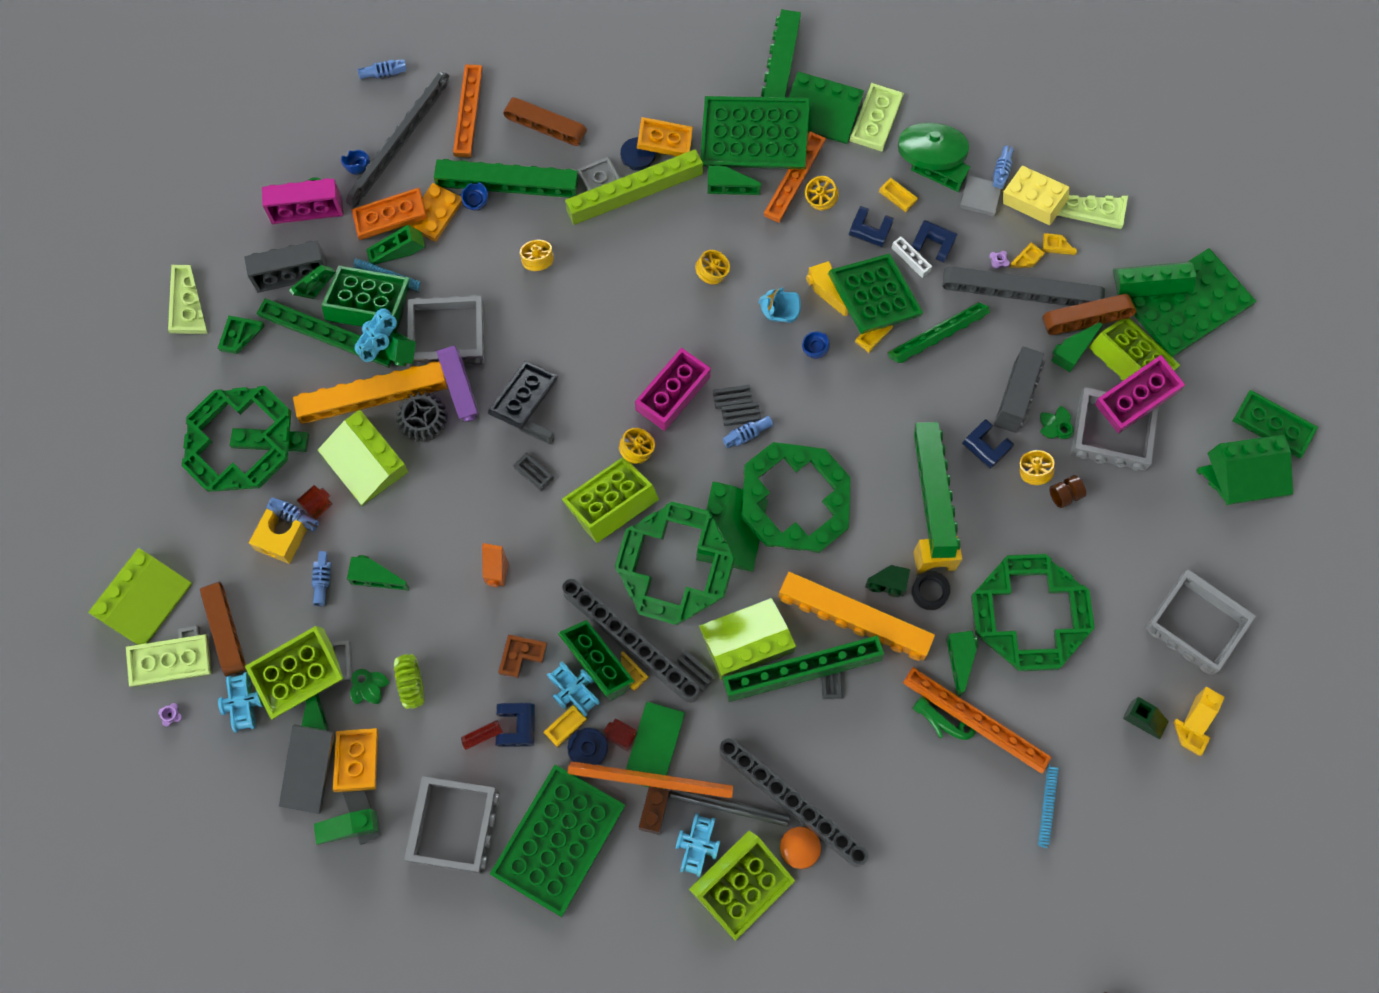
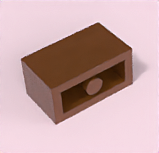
(654, 810)

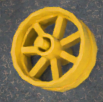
(822, 193)
(536, 255)
(715, 259)
(642, 438)
(1037, 471)

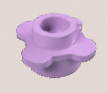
(998, 264)
(164, 714)

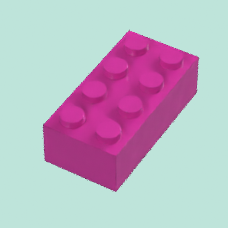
(302, 201)
(672, 389)
(1139, 394)

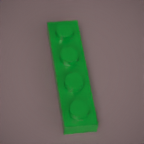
(252, 439)

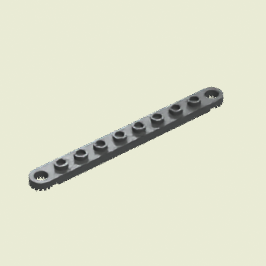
(397, 140)

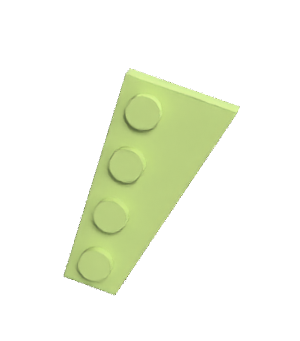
(1096, 210)
(184, 303)

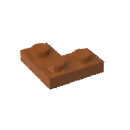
(518, 649)

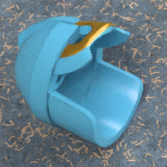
(780, 305)

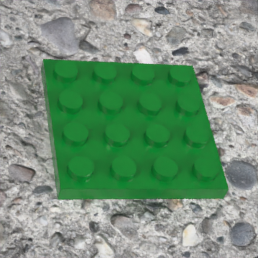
(875, 293)

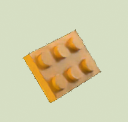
(664, 137)
(440, 209)
(355, 760)

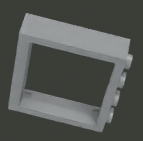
(473, 356)
(1107, 456)
(1217, 599)
(419, 819)

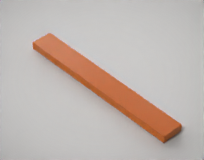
(977, 720)
(650, 779)

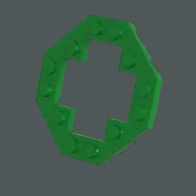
(233, 477)
(795, 537)
(693, 599)
(1006, 641)

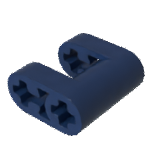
(867, 232)
(936, 234)
(982, 449)
(524, 724)

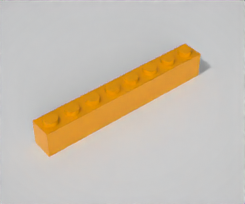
(369, 392)
(855, 616)

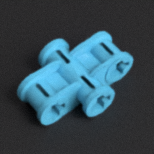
(379, 330)
(573, 688)
(240, 702)
(695, 851)

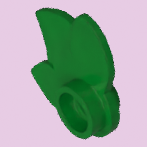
(1054, 424)
(369, 688)

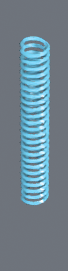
(412, 282)
(1046, 803)

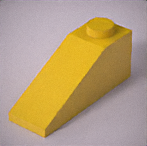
(824, 287)

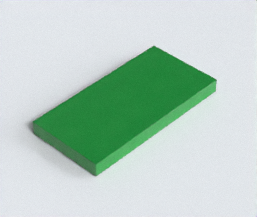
(1270, 419)
(655, 740)

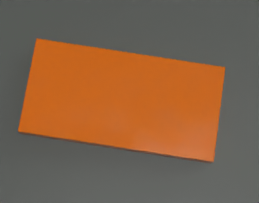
(389, 213)

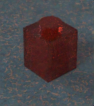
(315, 501)
(620, 734)

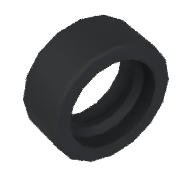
(941, 580)

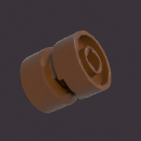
(1068, 490)

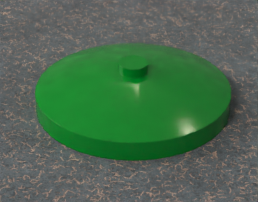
(933, 146)

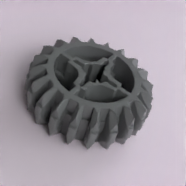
(434, 408)

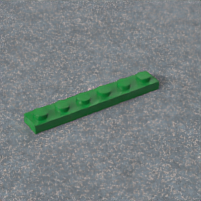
(938, 332)

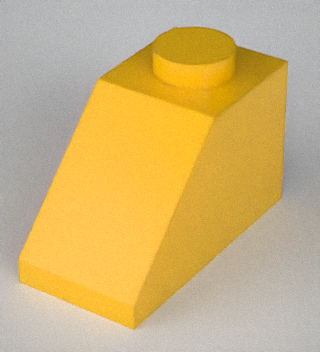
(1203, 711)

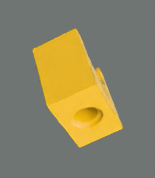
(277, 545)
(924, 561)

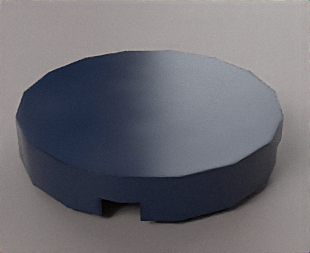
(636, 158)
(587, 747)

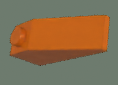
(494, 565)

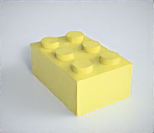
(1036, 195)

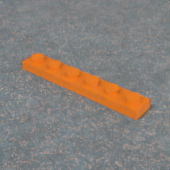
(468, 111)
(793, 181)

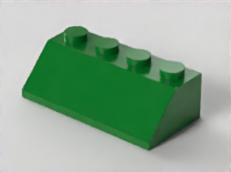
(1155, 279)
(597, 659)

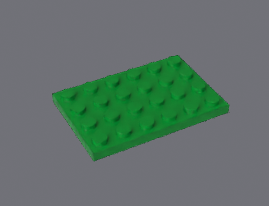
(755, 132)
(1187, 317)
(557, 840)

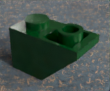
(889, 580)
(1146, 717)

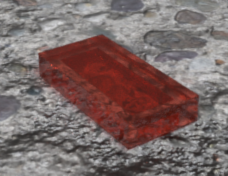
(481, 734)

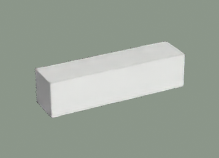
(911, 257)

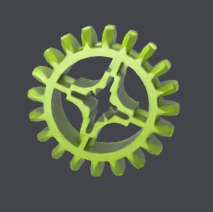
(409, 681)

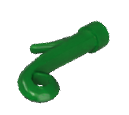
(939, 722)

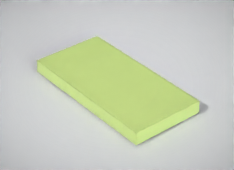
(876, 117)
(168, 660)

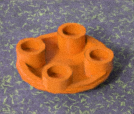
(800, 847)

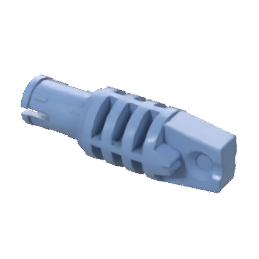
(382, 69)
(1003, 168)
(747, 432)
(291, 513)
(320, 578)

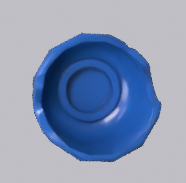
(355, 161)
(474, 196)
(816, 344)

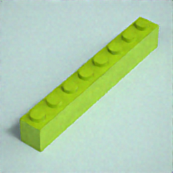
(634, 187)

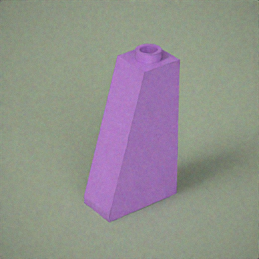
(458, 383)

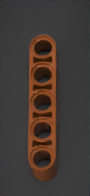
(545, 121)
(1089, 314)
(223, 629)

